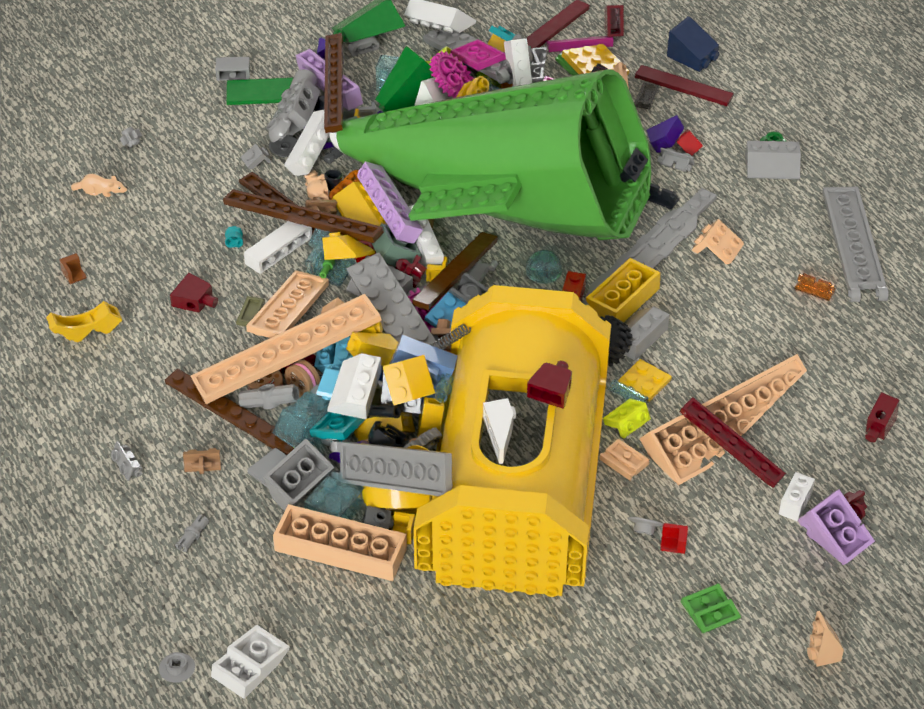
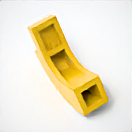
(431, 415)
(392, 498)

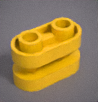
(476, 86)

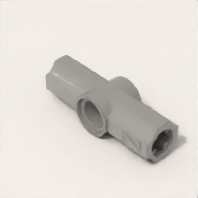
(269, 396)

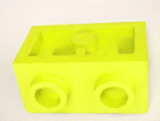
(628, 417)

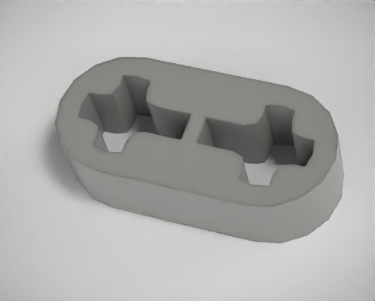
(363, 46)

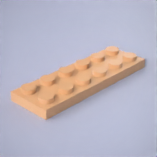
(288, 304)

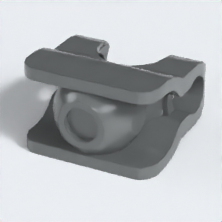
(468, 288)

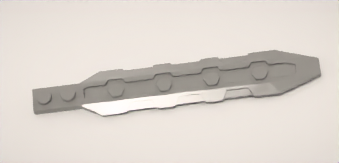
(664, 236)

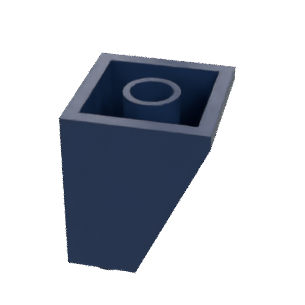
(692, 45)

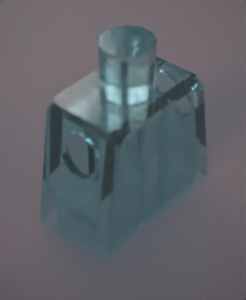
(295, 424)

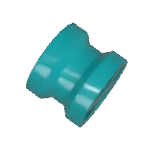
(233, 237)

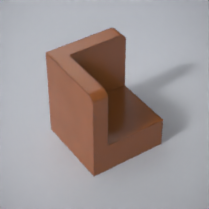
(72, 268)

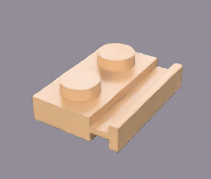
(624, 459)

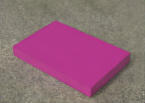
(478, 54)

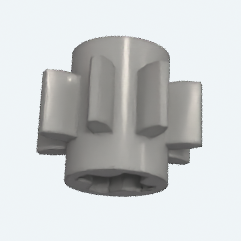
(130, 137)

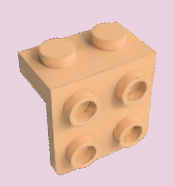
(719, 240)

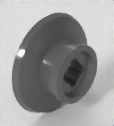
(283, 147)

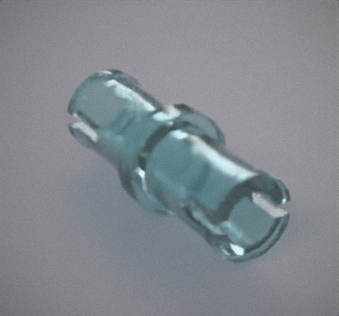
(443, 387)
(627, 392)

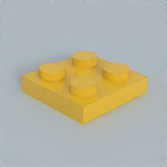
(645, 379)

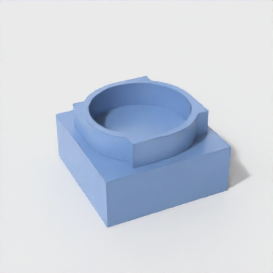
(438, 360)

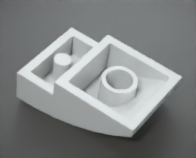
(249, 661)

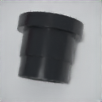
(332, 178)

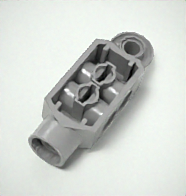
(295, 106)

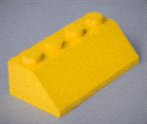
(356, 204)
(625, 290)

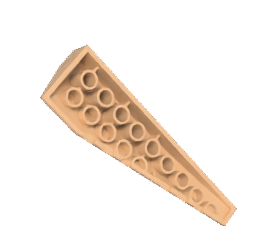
(681, 445)

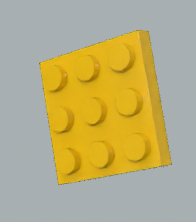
(587, 57)

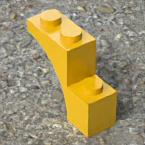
(77, 327)

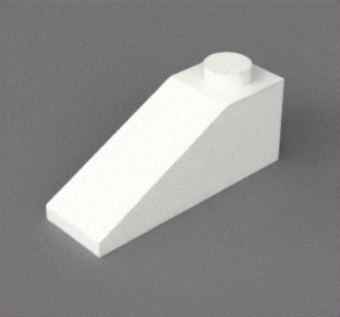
(499, 422)

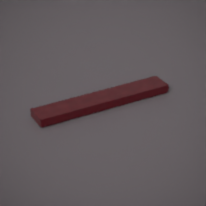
(557, 24)
(684, 85)
(732, 442)

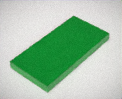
(256, 90)

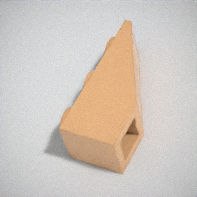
(824, 643)

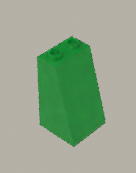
(371, 20)
(403, 82)

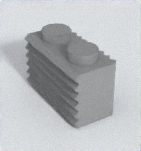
(232, 68)

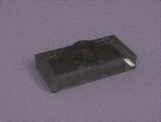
(646, 95)

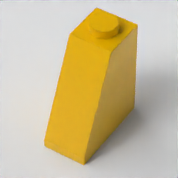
(373, 344)
(403, 423)

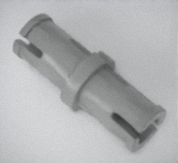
(192, 533)

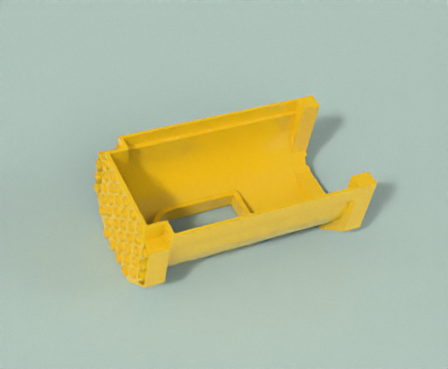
(530, 521)

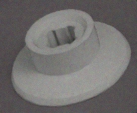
(645, 525)
(177, 673)

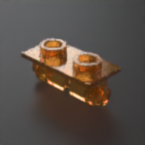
(820, 289)

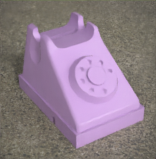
(837, 528)

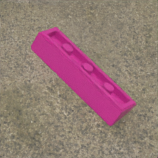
(560, 45)

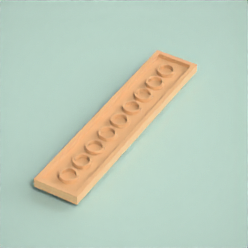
(285, 348)

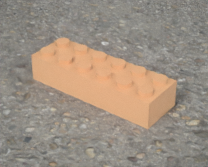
(340, 542)

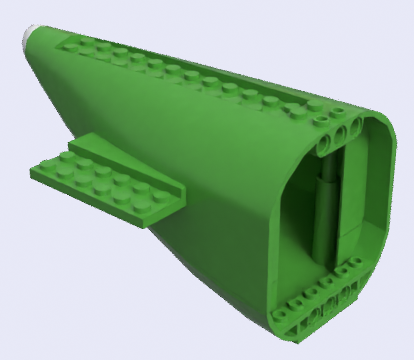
(518, 154)

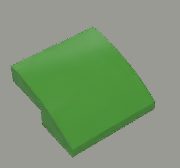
(710, 608)

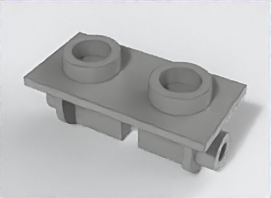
(669, 157)
(126, 461)

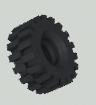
(619, 339)

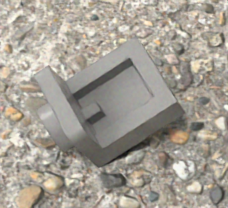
(255, 156)

